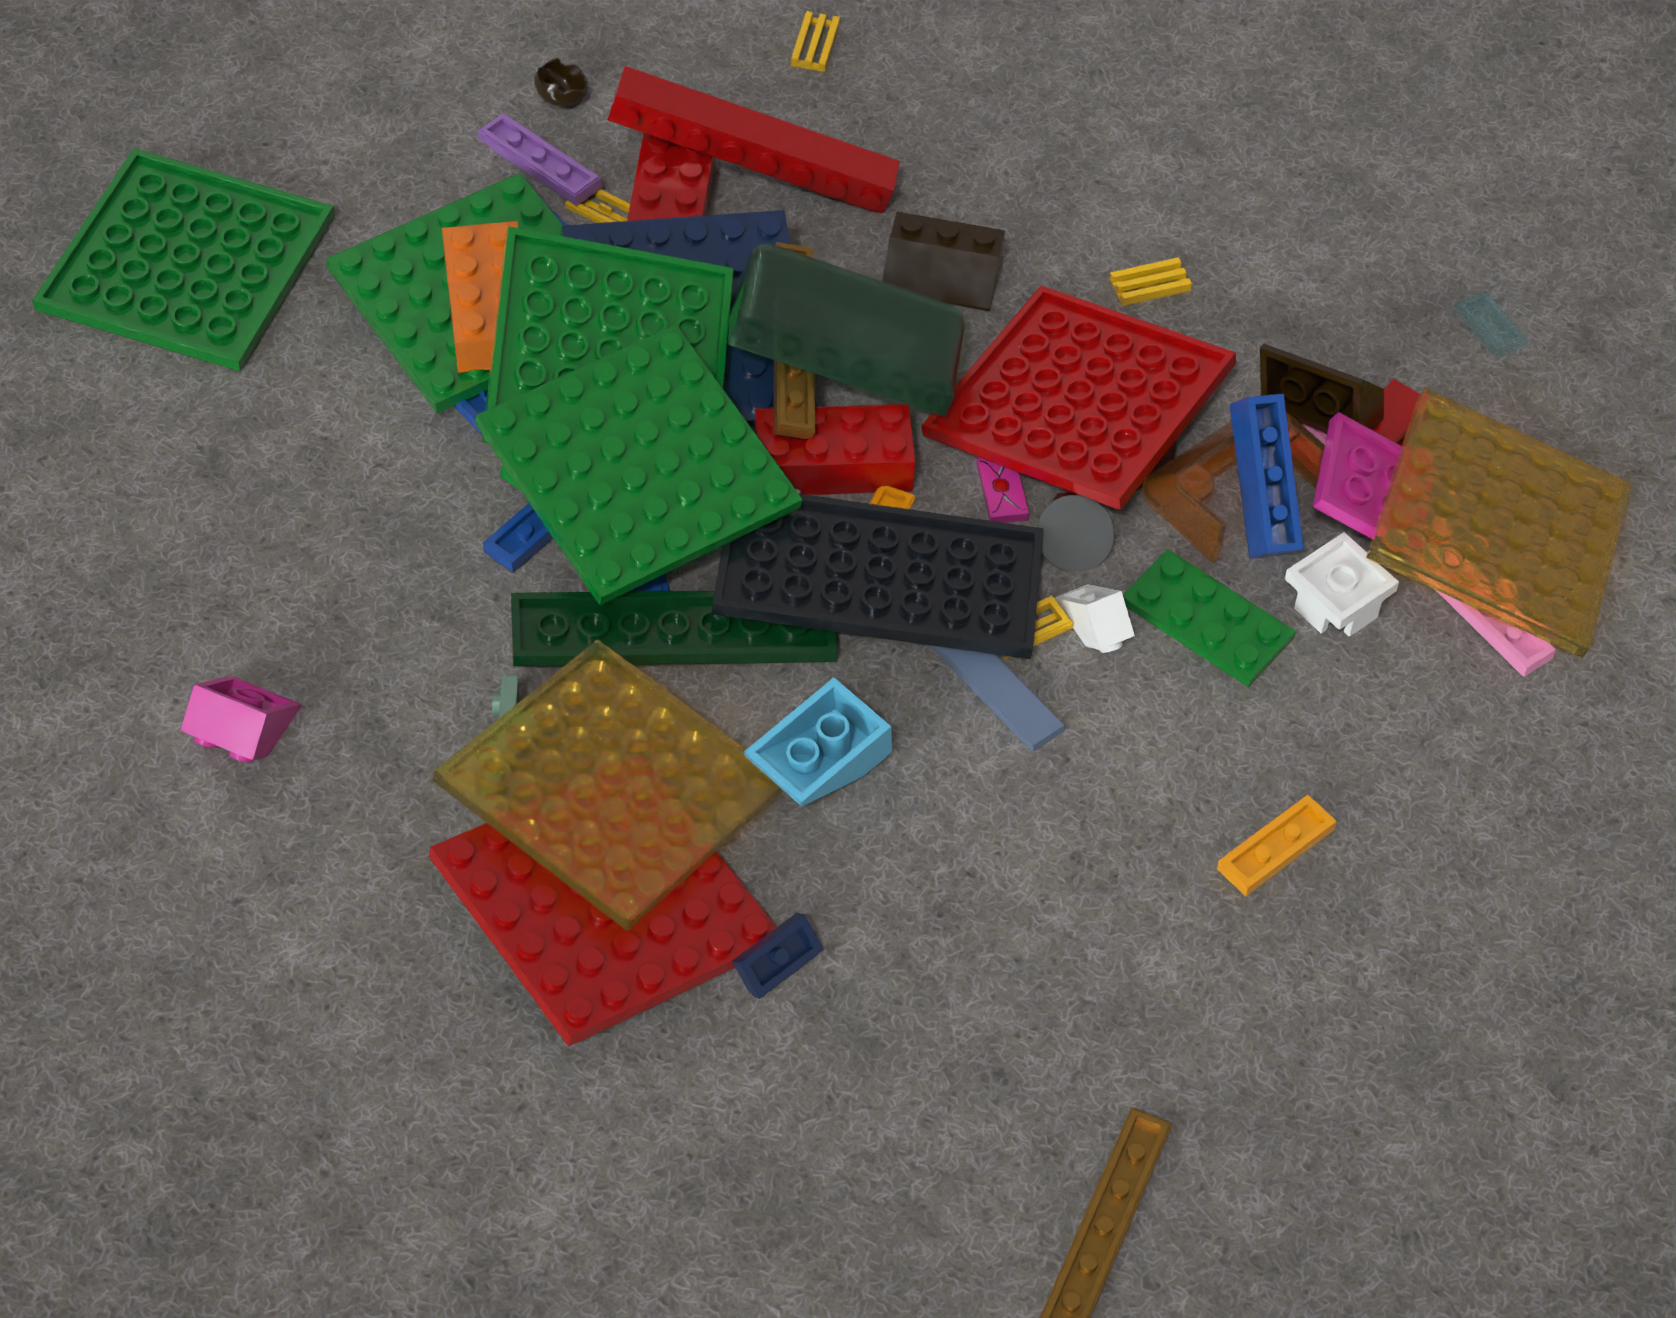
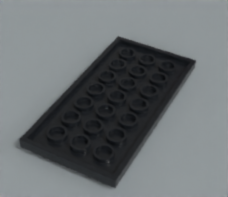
(888, 576)

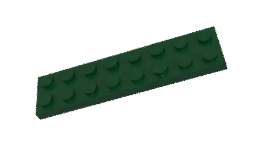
(654, 630)

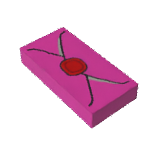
(1002, 492)

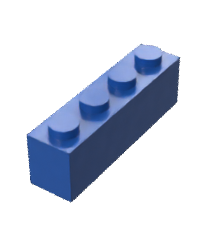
(1266, 476)

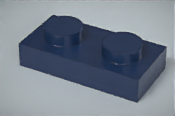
(777, 955)

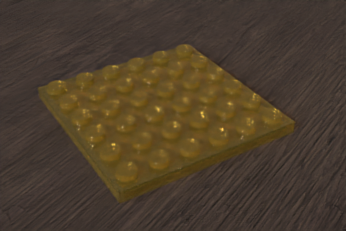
(1501, 522)
(609, 783)

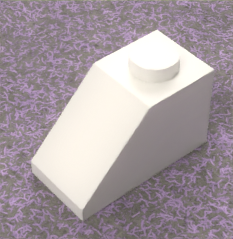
(1098, 616)

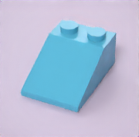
(822, 744)

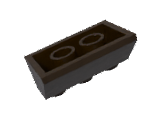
(944, 259)
(1317, 391)

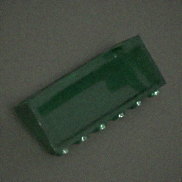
(847, 327)

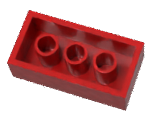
(670, 181)
(850, 452)

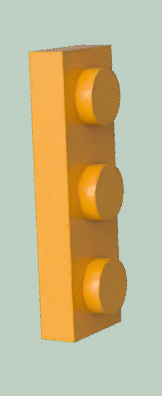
(1276, 845)

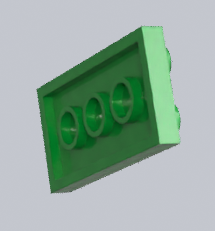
(1208, 617)

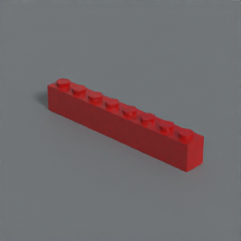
(753, 140)

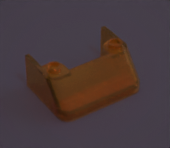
(1188, 480)

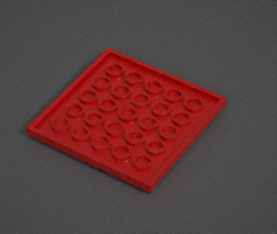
(1080, 396)
(577, 958)

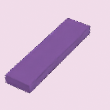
(540, 159)

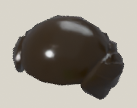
(560, 84)

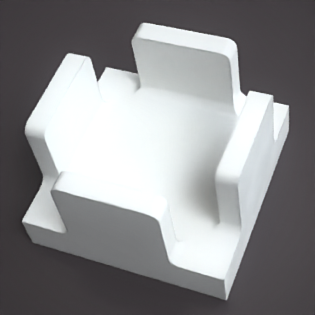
(1340, 586)

